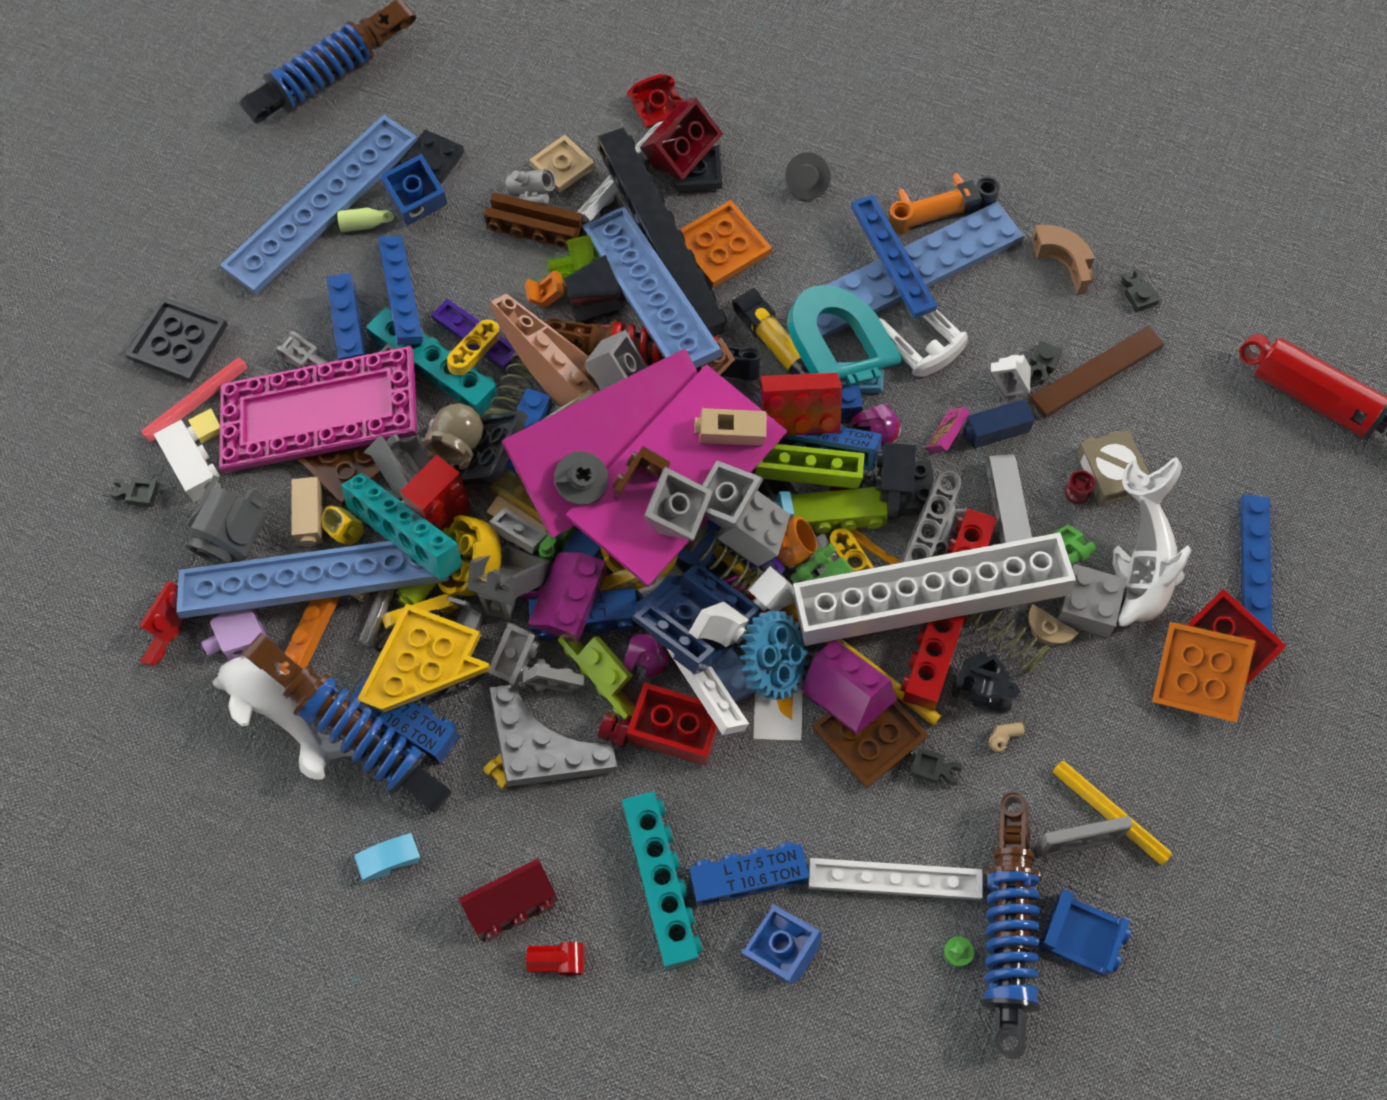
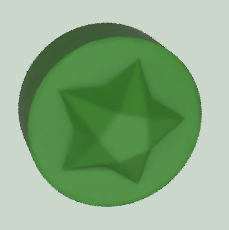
(958, 952)

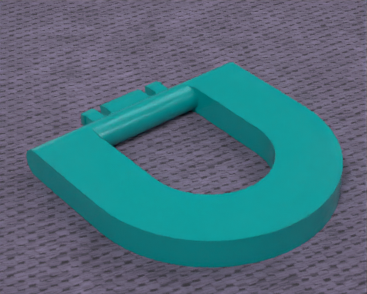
(858, 314)

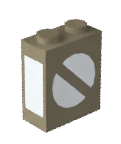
(1107, 461)

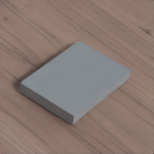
(1083, 836)

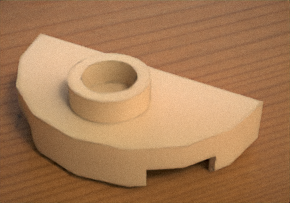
(1049, 629)

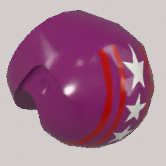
(881, 420)
(648, 652)

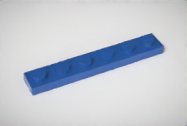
(893, 256)
(399, 290)
(1256, 557)

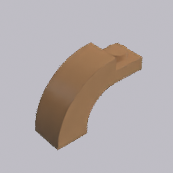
(1069, 249)

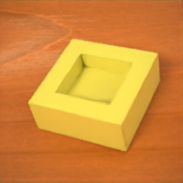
(205, 425)

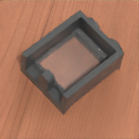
(398, 459)
(516, 576)

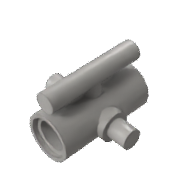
(530, 185)

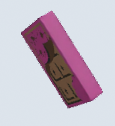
(947, 430)

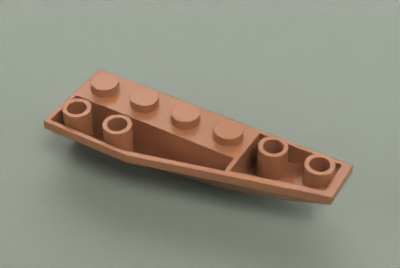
(546, 353)

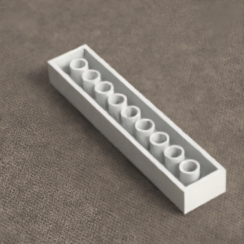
(933, 588)

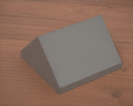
(731, 493)
(677, 505)

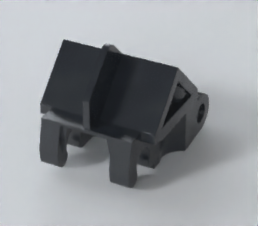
(986, 683)

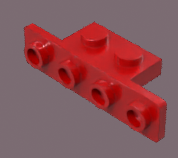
(161, 623)

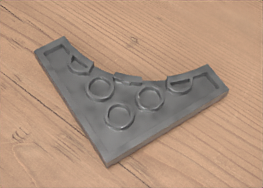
(536, 753)

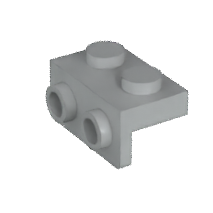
(514, 654)

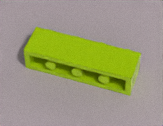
(812, 466)
(841, 509)

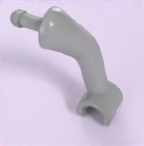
(947, 528)

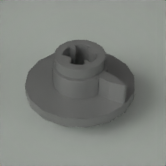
(808, 175)
(581, 478)

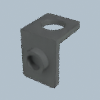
(469, 615)

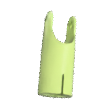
(362, 219)

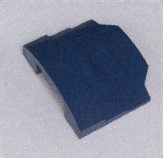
(675, 606)

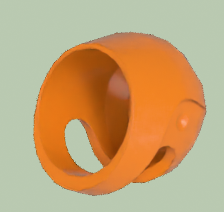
(798, 543)

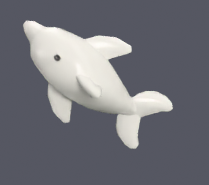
(1154, 564)
(259, 692)

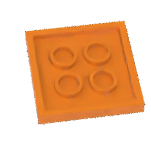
(724, 243)
(1203, 671)

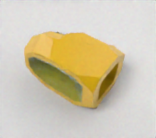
(341, 525)

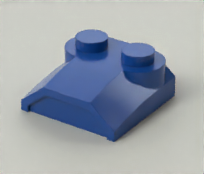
(783, 945)

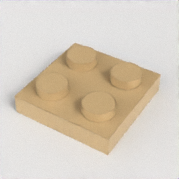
(565, 162)

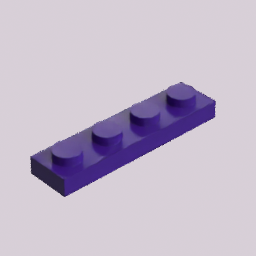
(462, 323)

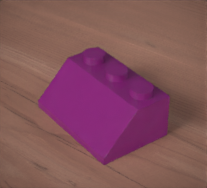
(568, 595)
(847, 686)

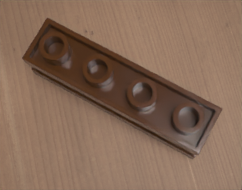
(532, 220)

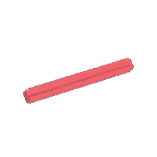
(195, 398)

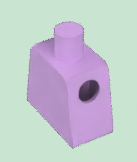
(233, 632)

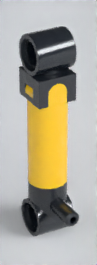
(761, 322)

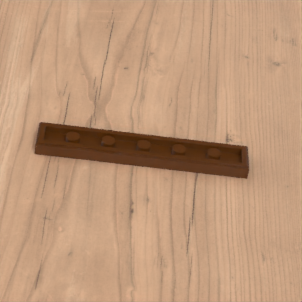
(1096, 371)

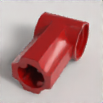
(563, 959)

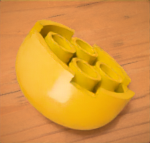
(474, 540)

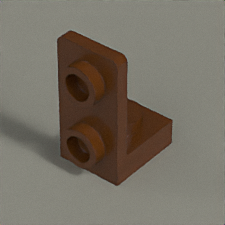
(649, 460)

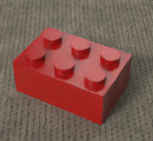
(803, 402)
(437, 494)
(1229, 617)
(672, 725)

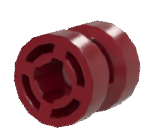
(1079, 487)
(614, 729)

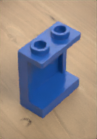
(1085, 935)

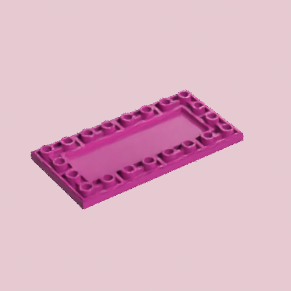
(317, 409)
(598, 425)
(620, 523)

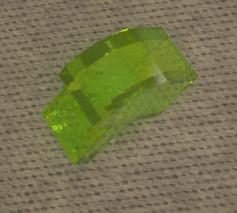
(580, 255)

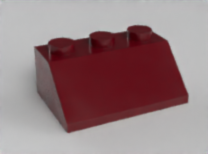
(682, 139)
(509, 900)

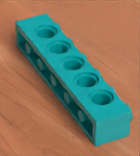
(477, 397)
(402, 526)
(673, 953)

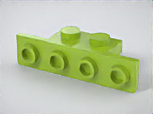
(604, 670)

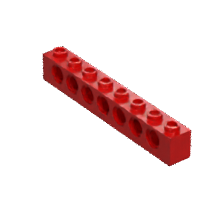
(923, 692)

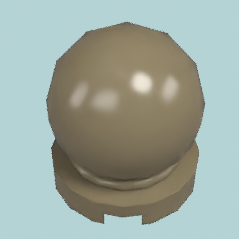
(454, 434)

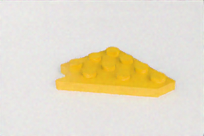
(420, 659)

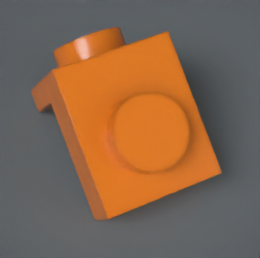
(545, 291)

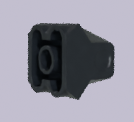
(592, 291)

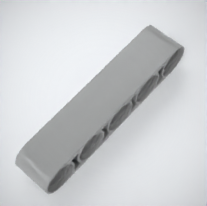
(1007, 498)
(932, 520)

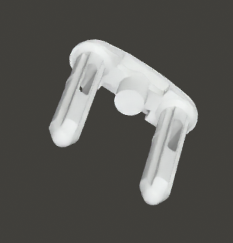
(939, 355)

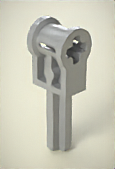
(299, 352)

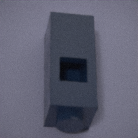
(998, 423)

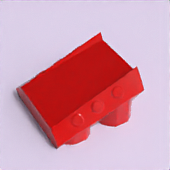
(654, 98)

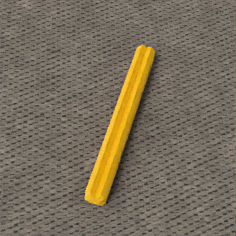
(1111, 811)

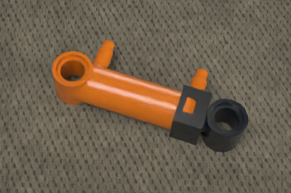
(964, 200)

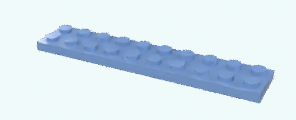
(318, 204)
(934, 257)
(651, 288)
(297, 578)

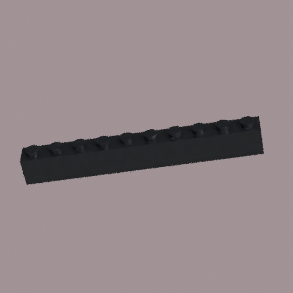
(658, 224)

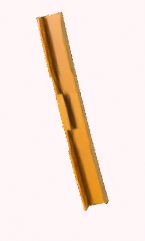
(877, 551)

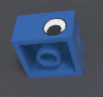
(414, 189)

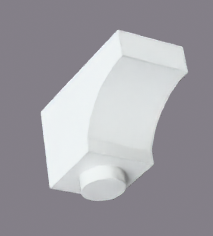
(1012, 375)
(772, 591)
(720, 624)

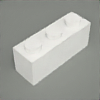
(187, 458)

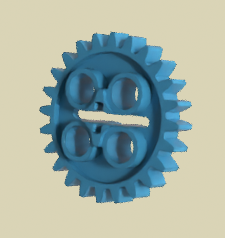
(774, 655)

